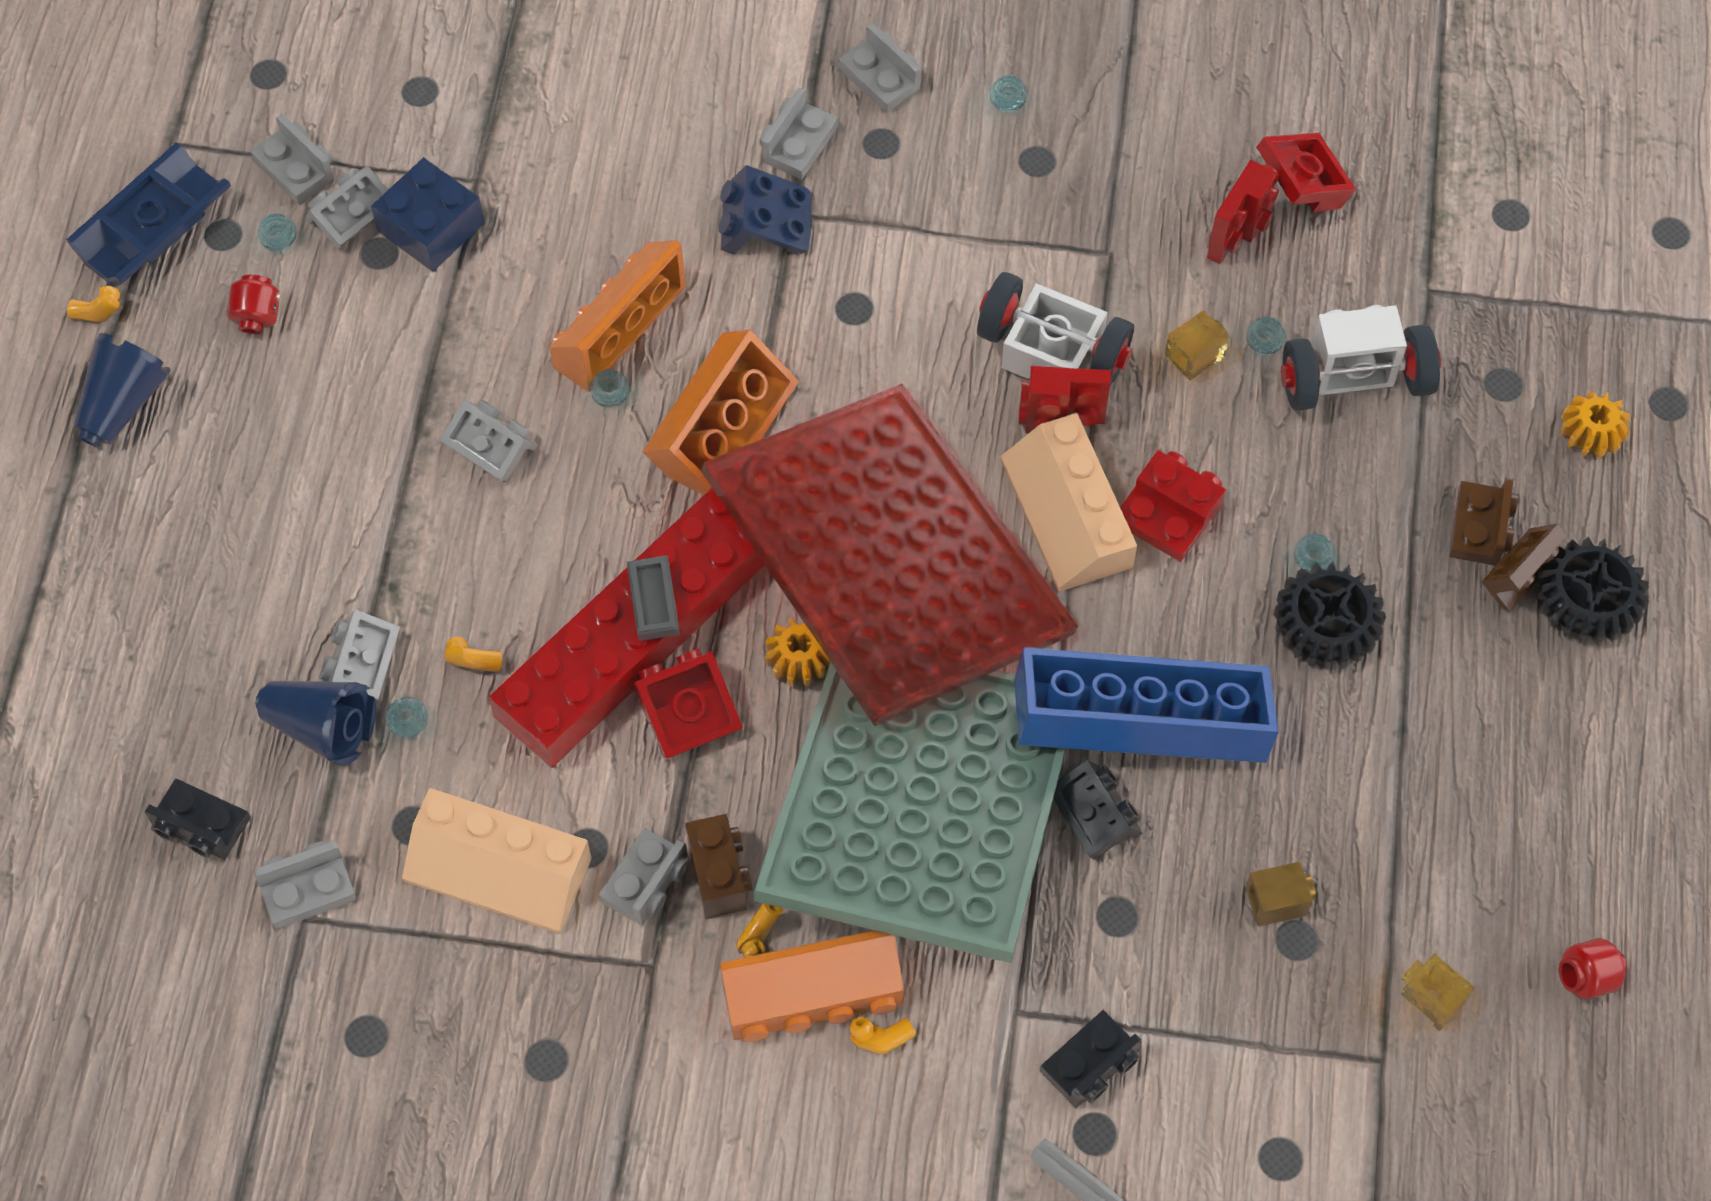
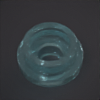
(1008, 86)
(276, 224)
(1269, 327)
(609, 379)
(1314, 543)
(411, 726)

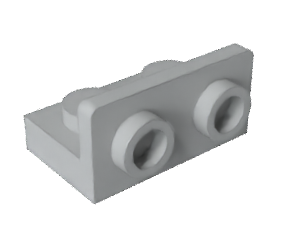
(882, 69)
(797, 135)
(294, 161)
(348, 207)
(486, 439)
(361, 651)
(644, 875)
(305, 884)

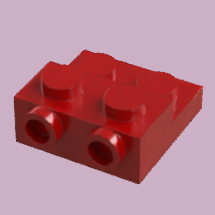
(1307, 170)
(1244, 210)
(1063, 392)
(1172, 504)
(687, 703)

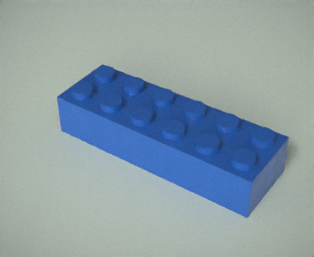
(1145, 705)

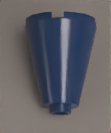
(115, 388)
(320, 715)

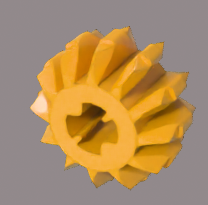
(1595, 424)
(796, 664)

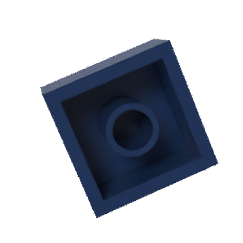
(428, 214)

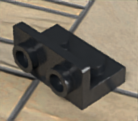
(1095, 808)
(198, 819)
(1090, 1059)

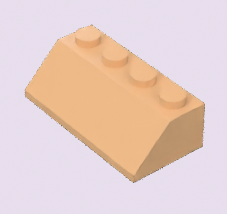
(1069, 504)
(495, 860)

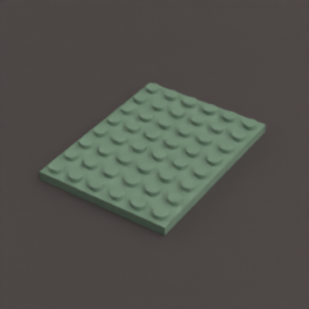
(916, 819)

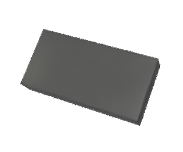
(653, 598)

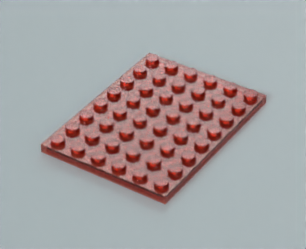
(888, 552)

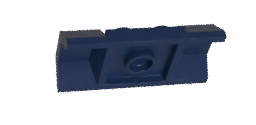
(146, 216)

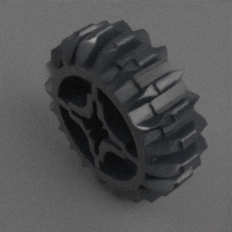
(1614, 586)
(1324, 593)

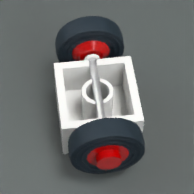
(1051, 330)
(1359, 353)

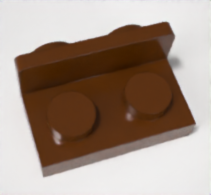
(1482, 522)
(1523, 563)

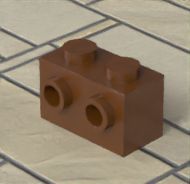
(716, 865)

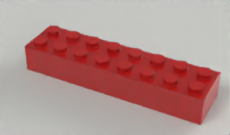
(598, 653)

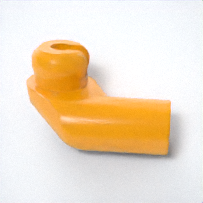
(99, 309)
(476, 659)
(757, 929)
(878, 1039)

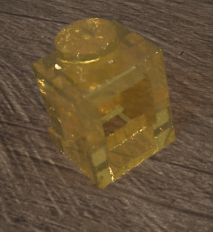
(1450, 986)

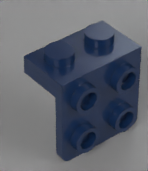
(765, 209)

